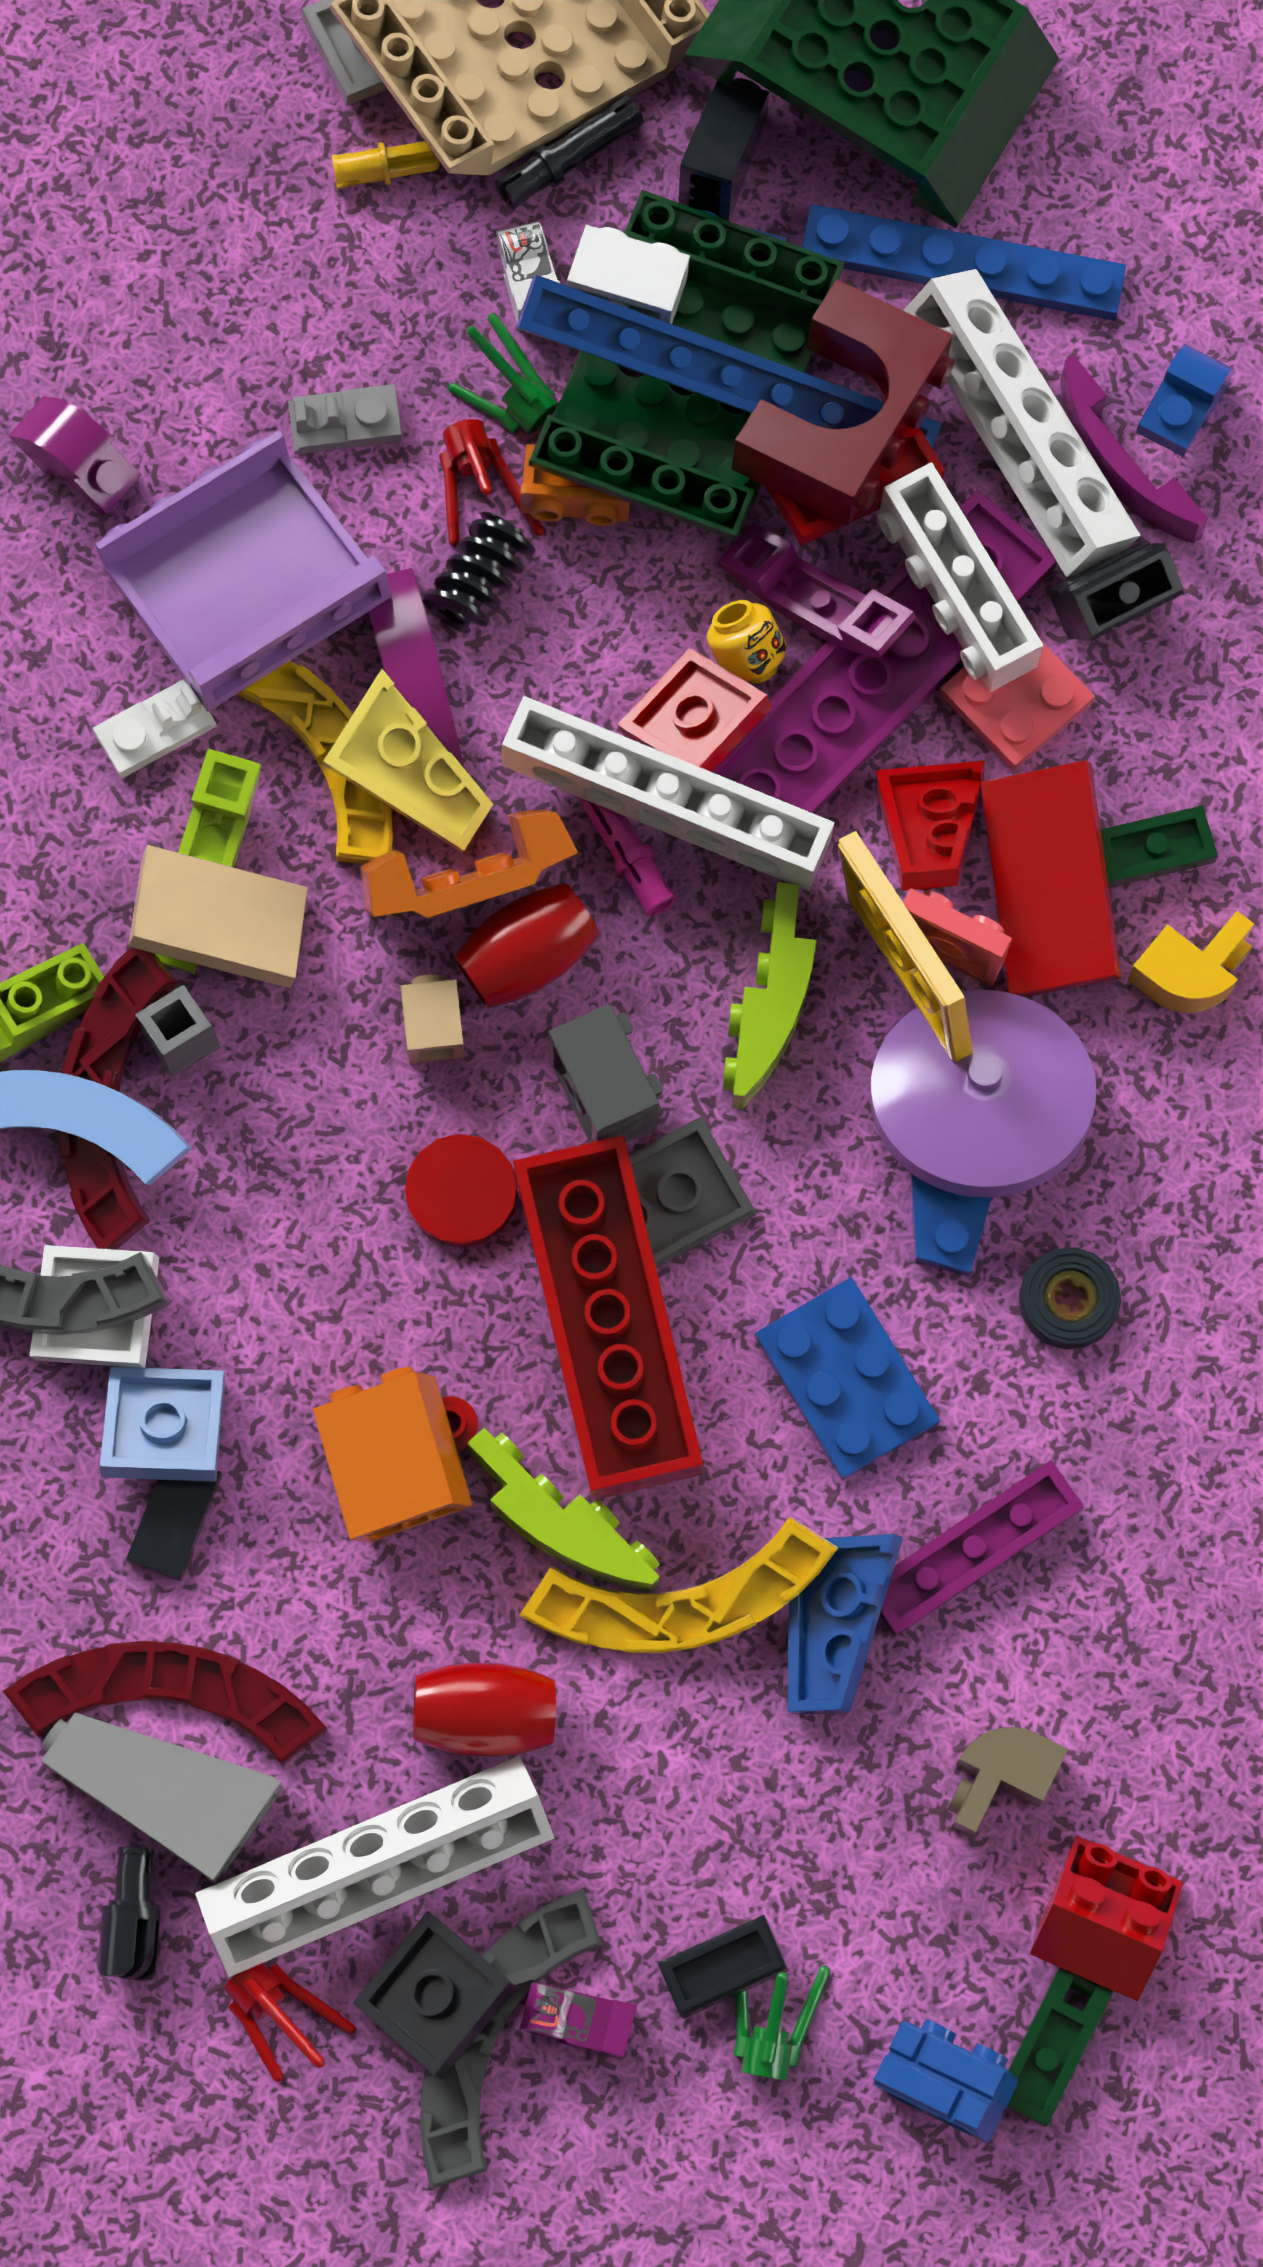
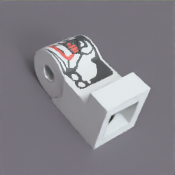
(523, 255)

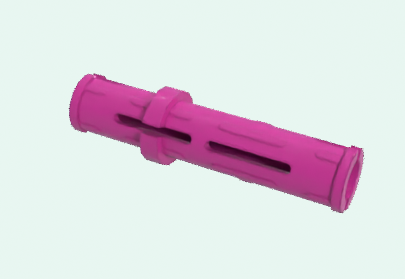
(632, 858)

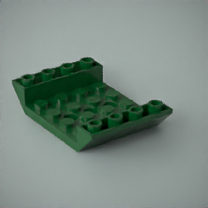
(934, 102)
(671, 448)

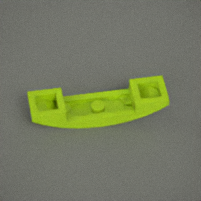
(218, 817)

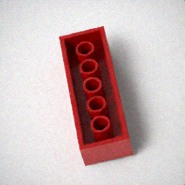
(608, 1318)

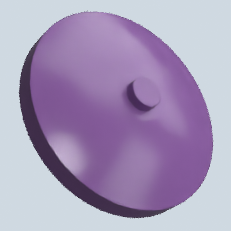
(994, 1118)

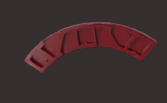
(173, 1675)

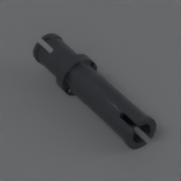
(559, 158)

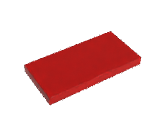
(1051, 879)

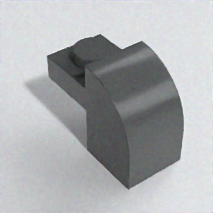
(177, 1031)

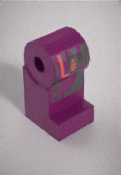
(578, 2019)

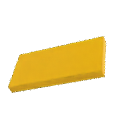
(905, 947)

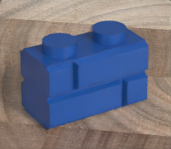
(947, 2080)

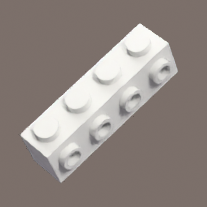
(959, 577)

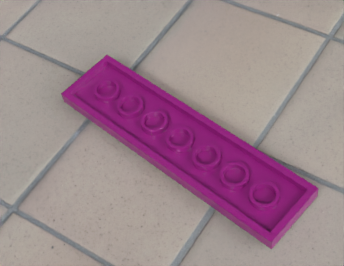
(853, 702)

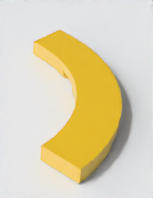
(318, 719)
(684, 1616)

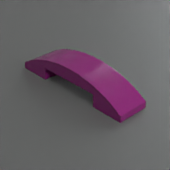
(1165, 507)
(813, 597)
(411, 656)

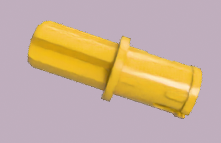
(383, 163)

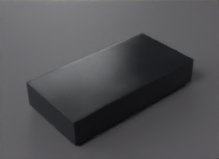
(172, 1525)
(723, 1966)

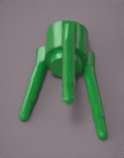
(528, 398)
(767, 2050)

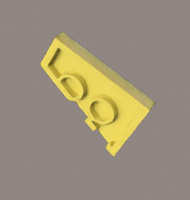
(406, 767)

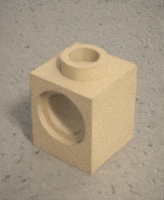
(432, 1019)

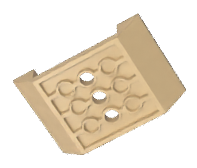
(479, 94)

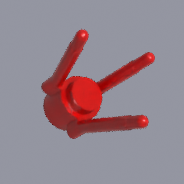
(471, 453)
(259, 1993)

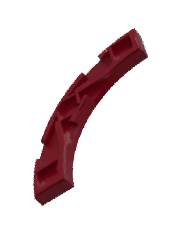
(100, 1055)

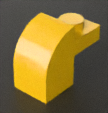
(1191, 979)

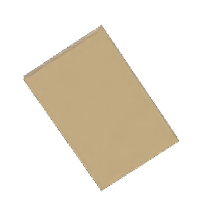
(218, 916)

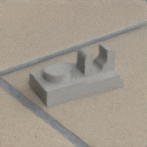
(345, 419)

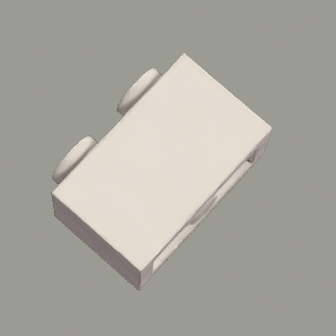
(630, 272)

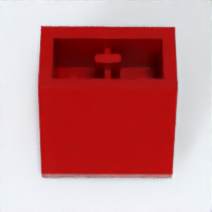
(1107, 1918)

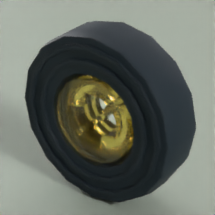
(1056, 1322)

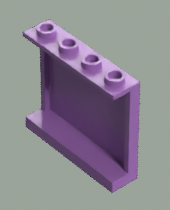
(241, 571)

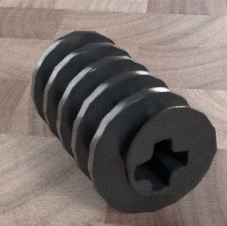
(476, 572)

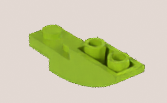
(46, 998)
(770, 1014)
(577, 1536)

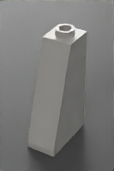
(171, 1794)

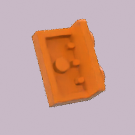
(553, 497)

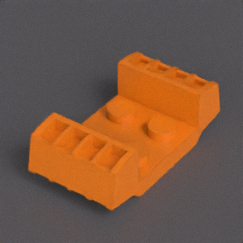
(539, 842)

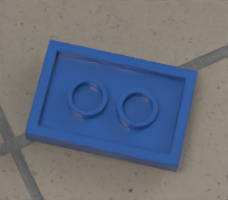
(846, 1378)

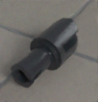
(130, 1921)

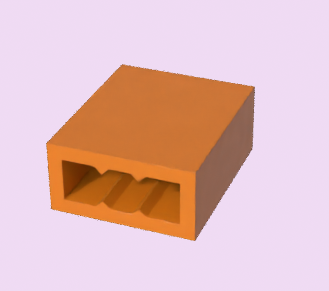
(392, 1455)

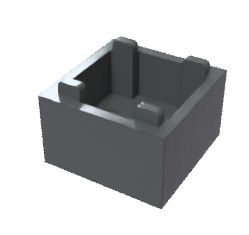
(604, 1076)

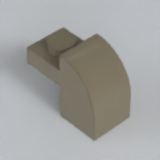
(1008, 1760)

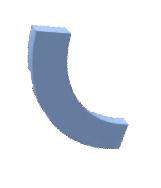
(93, 1113)

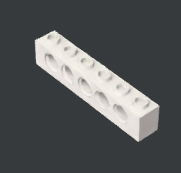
(1025, 425)
(666, 793)
(374, 1866)

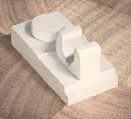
(153, 728)

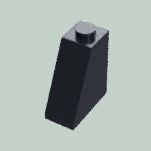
(723, 147)

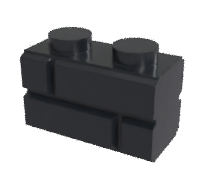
(1116, 591)

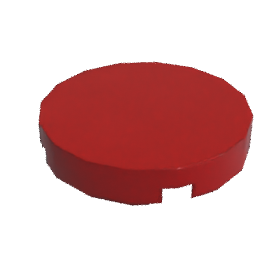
(461, 1190)

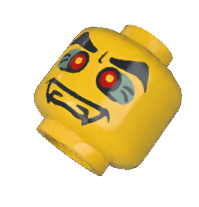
(746, 641)

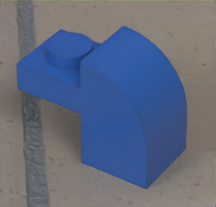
(1184, 399)

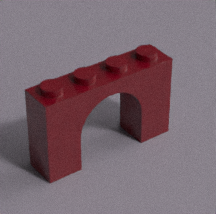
(840, 467)

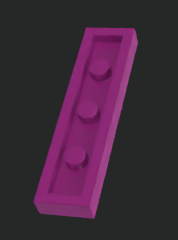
(977, 1546)

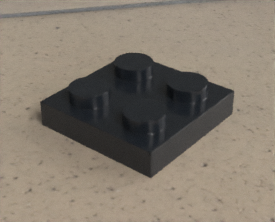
(434, 1995)

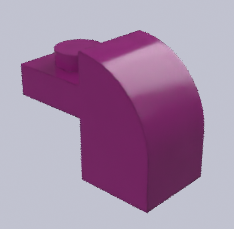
(77, 448)

